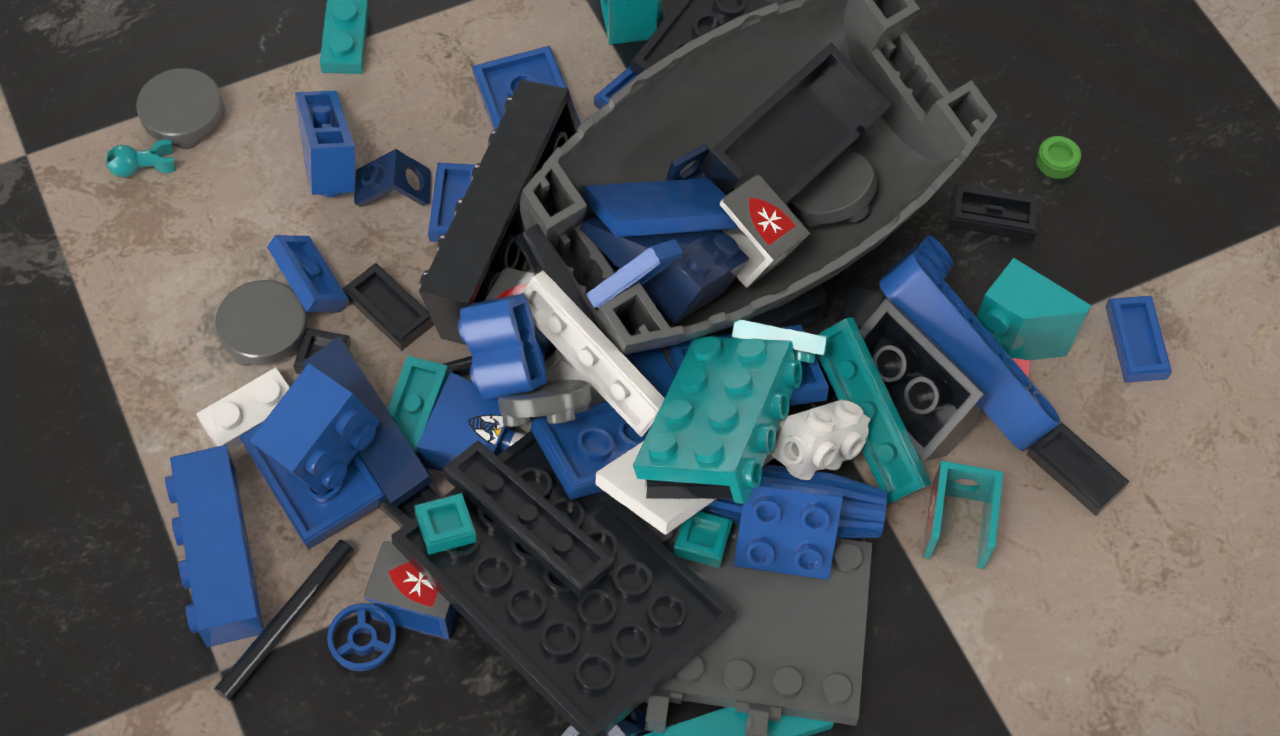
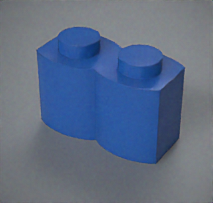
(502, 346)

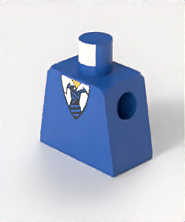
(460, 421)

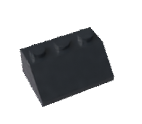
(926, 386)

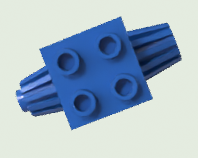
(795, 522)

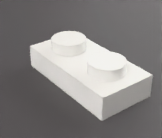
(242, 409)

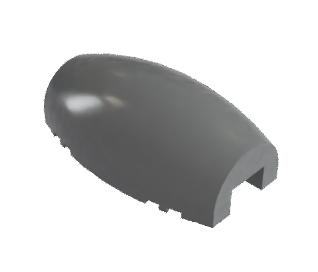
(710, 90)

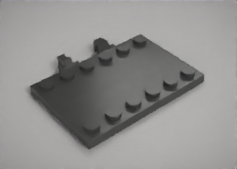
(790, 646)

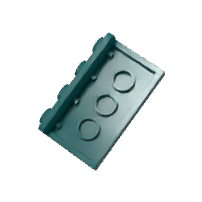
(721, 414)

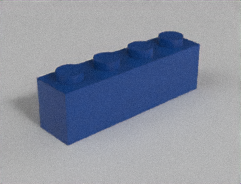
(215, 547)

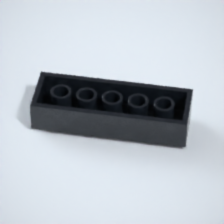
(489, 215)

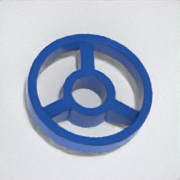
(361, 627)

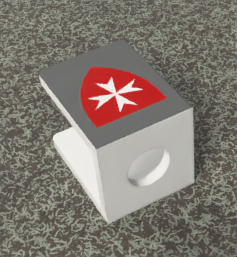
(765, 225)

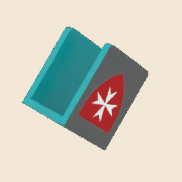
(986, 491)

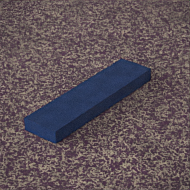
(390, 452)

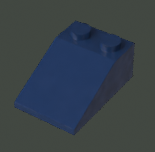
(698, 277)

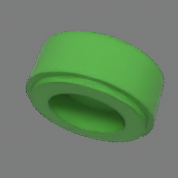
(1058, 157)

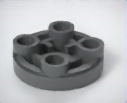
(180, 106)
(839, 192)
(261, 322)
(555, 399)

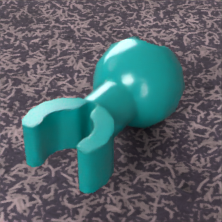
(125, 160)

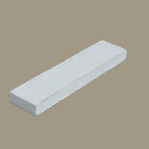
(593, 354)

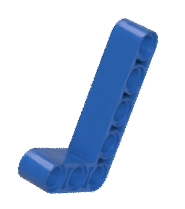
(922, 294)

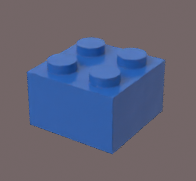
(316, 430)

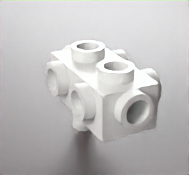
(821, 438)

